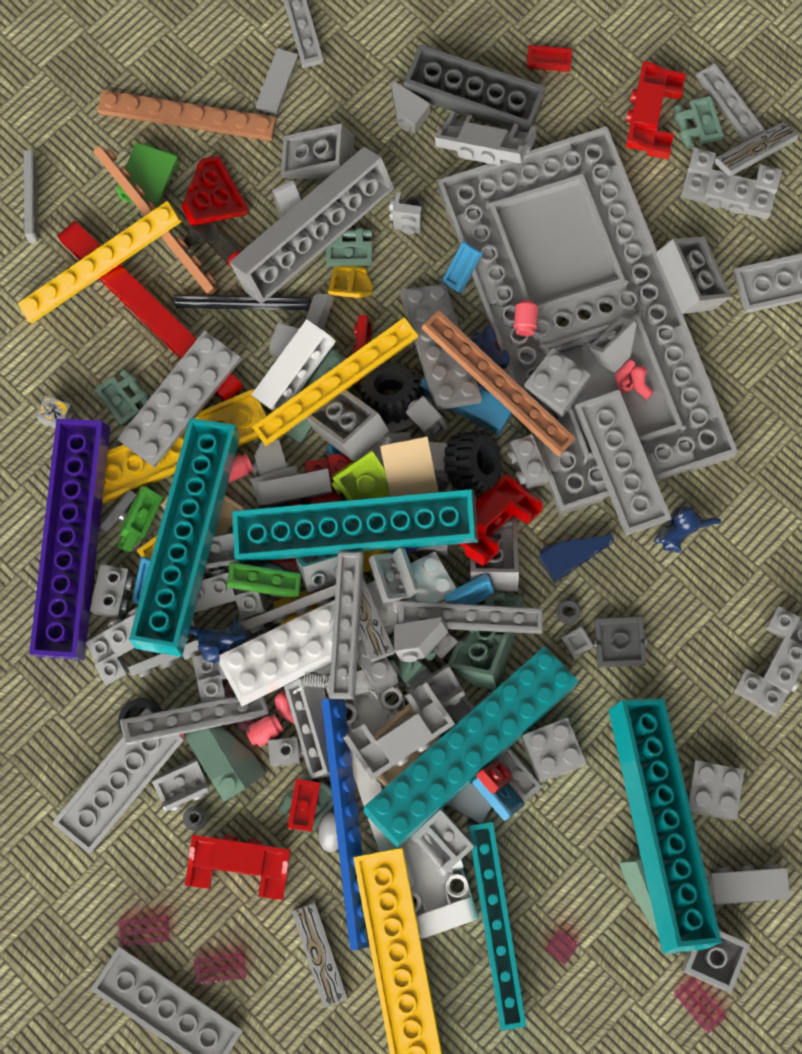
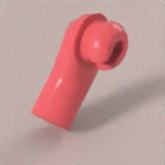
(622, 376)
(638, 380)
(282, 707)

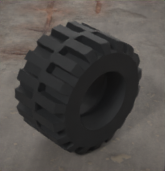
(387, 377)
(472, 460)

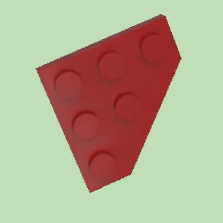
(212, 194)

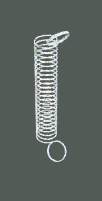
(301, 687)

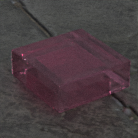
(561, 947)

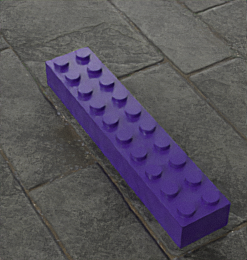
(70, 539)

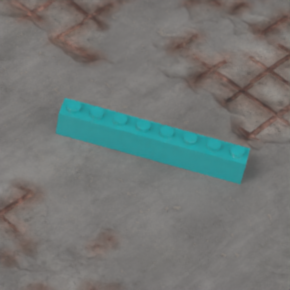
(496, 927)

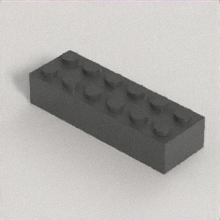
(474, 89)

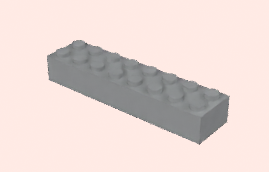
(312, 225)

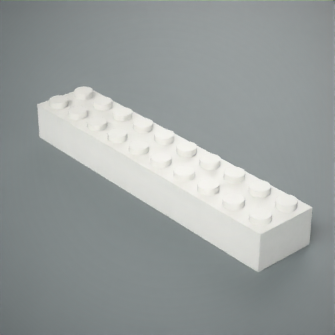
(307, 640)

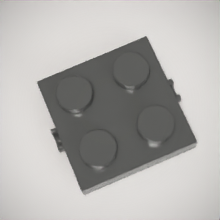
(620, 642)

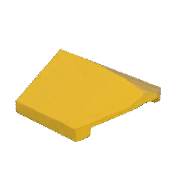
(350, 282)

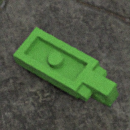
(139, 518)

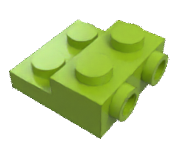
(362, 479)

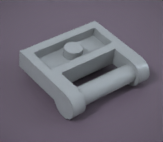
(448, 836)

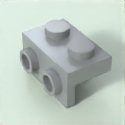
(404, 216)
(221, 552)
(394, 576)
(443, 685)
(181, 785)

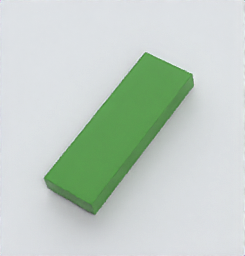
(263, 580)

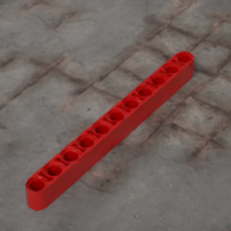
(141, 303)

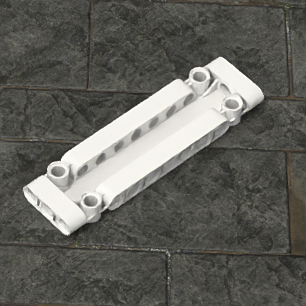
(437, 905)

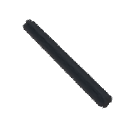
(240, 302)

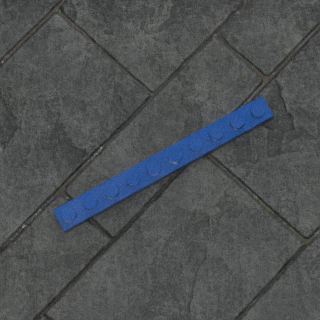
(345, 816)

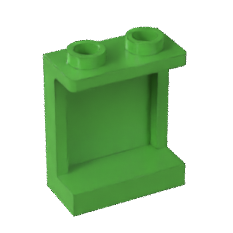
(151, 170)

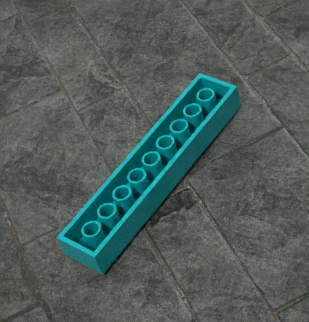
(355, 526)
(185, 538)
(470, 747)
(664, 826)

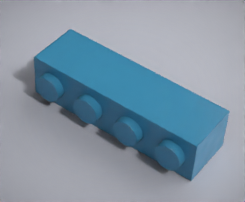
(488, 414)

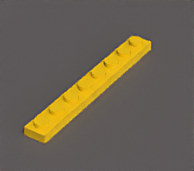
(99, 262)
(335, 382)

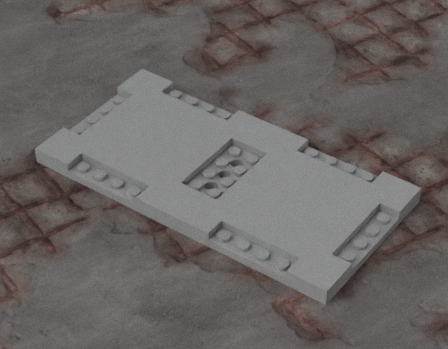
(569, 240)

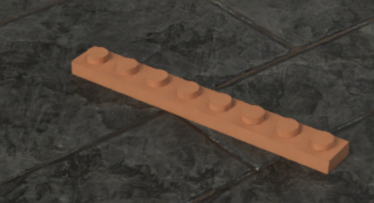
(187, 115)
(137, 194)
(498, 383)

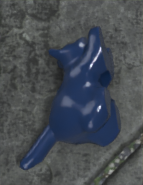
(486, 343)
(683, 523)
(215, 642)

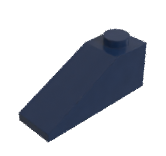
(569, 555)

